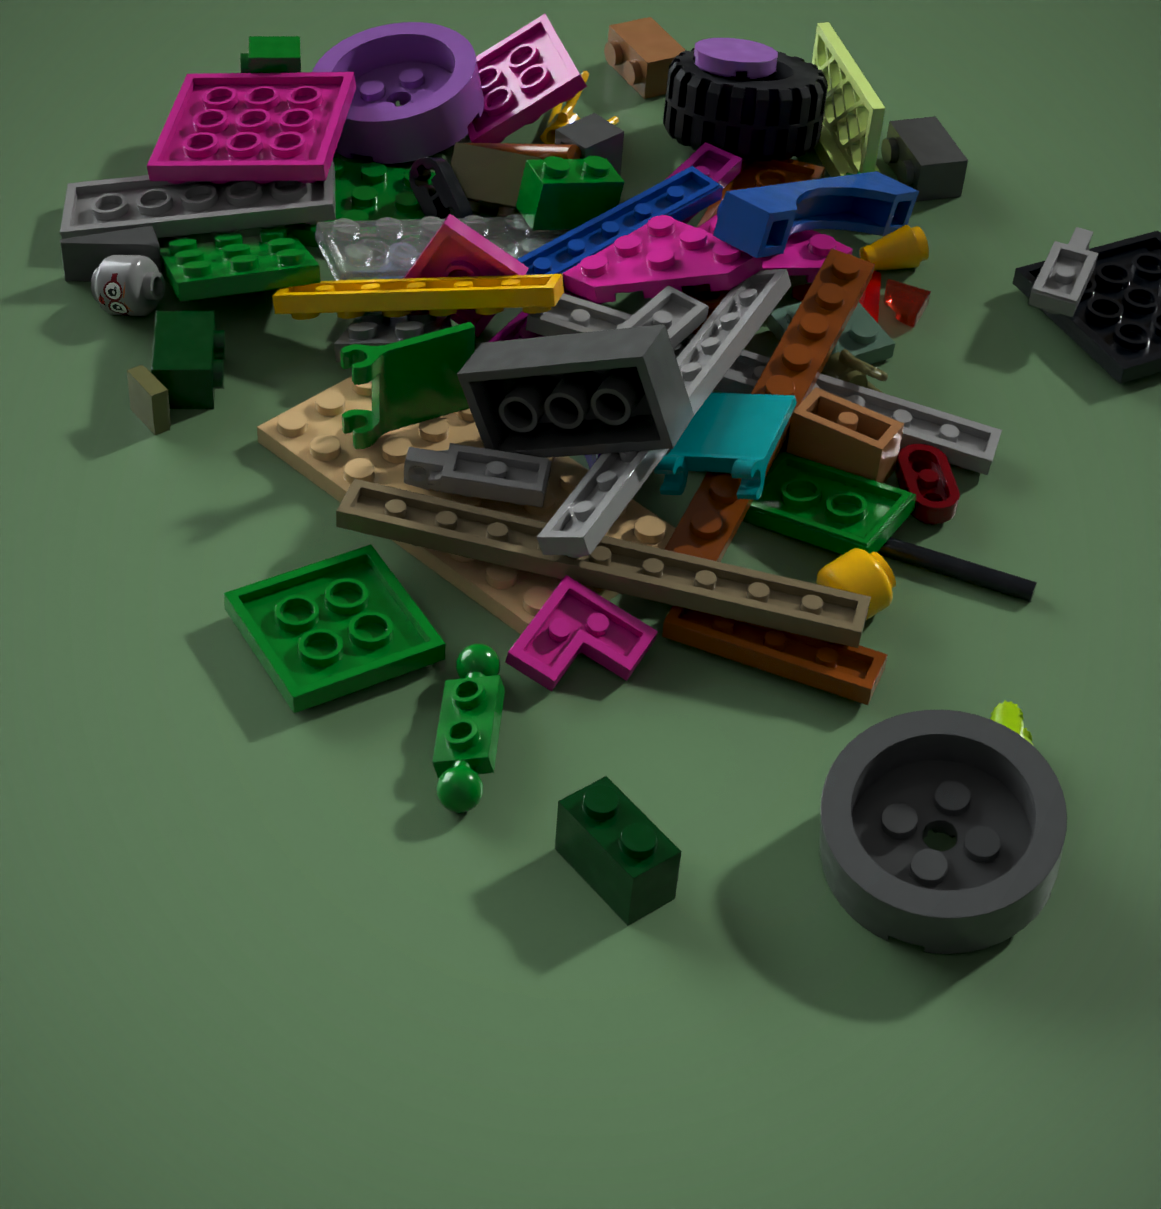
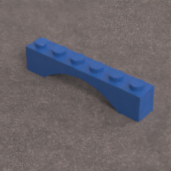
(765, 216)

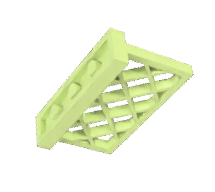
(851, 110)

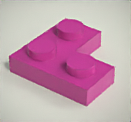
(578, 622)

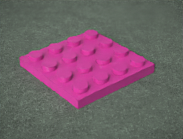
(253, 127)

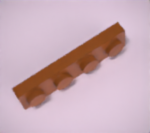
(804, 659)

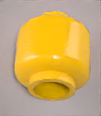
(861, 574)

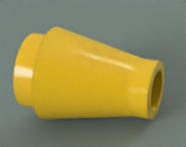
(898, 249)

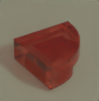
(906, 300)

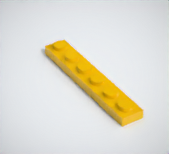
(438, 295)

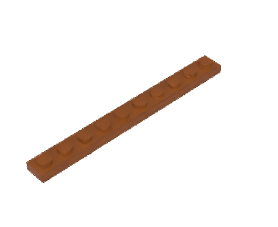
(792, 370)

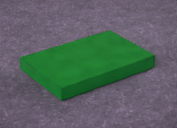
(828, 506)

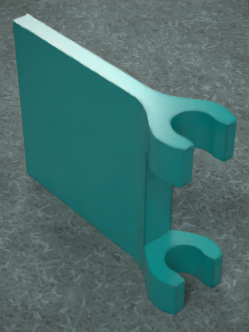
(729, 436)

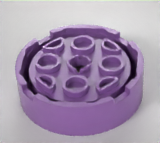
(421, 67)

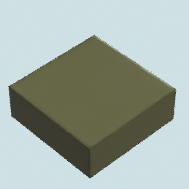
(149, 399)

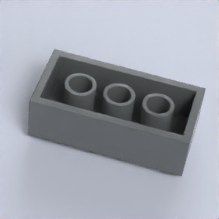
(578, 393)

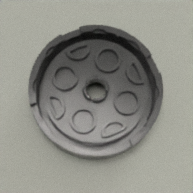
(959, 780)

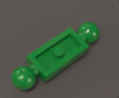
(468, 728)

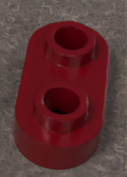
(929, 476)

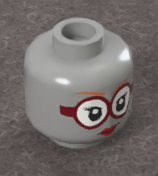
(127, 285)

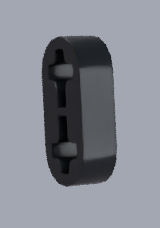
(443, 194)

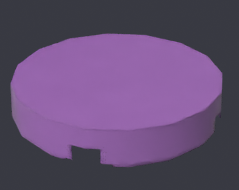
(734, 55)

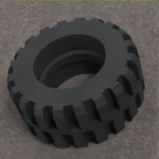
(743, 115)

